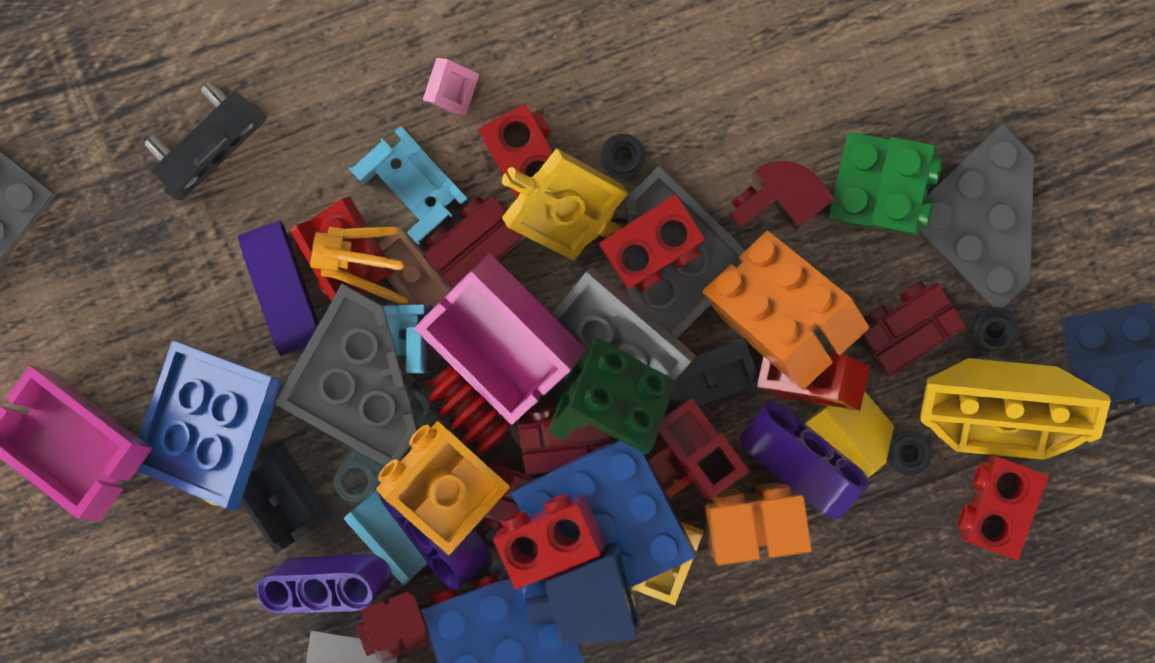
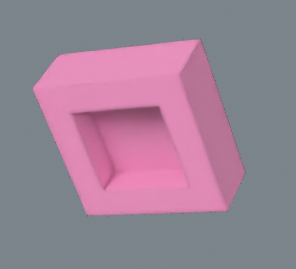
(451, 86)

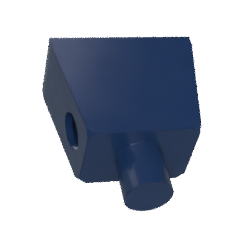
(589, 601)

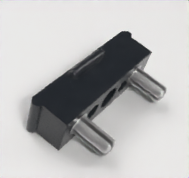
(207, 143)

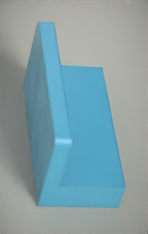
(385, 538)

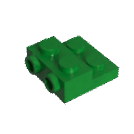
(885, 184)

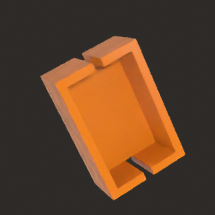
(778, 304)
(742, 523)

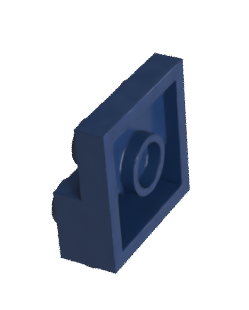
(1114, 352)

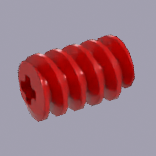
(470, 411)

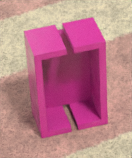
(500, 339)
(67, 444)

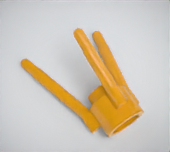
(332, 253)

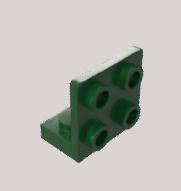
(614, 396)

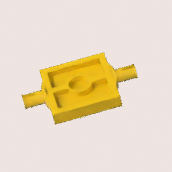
(563, 204)

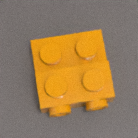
(441, 486)

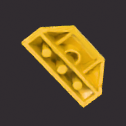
(1012, 409)

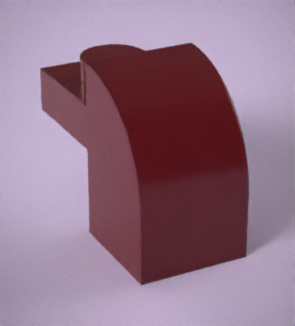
(787, 185)
(701, 450)

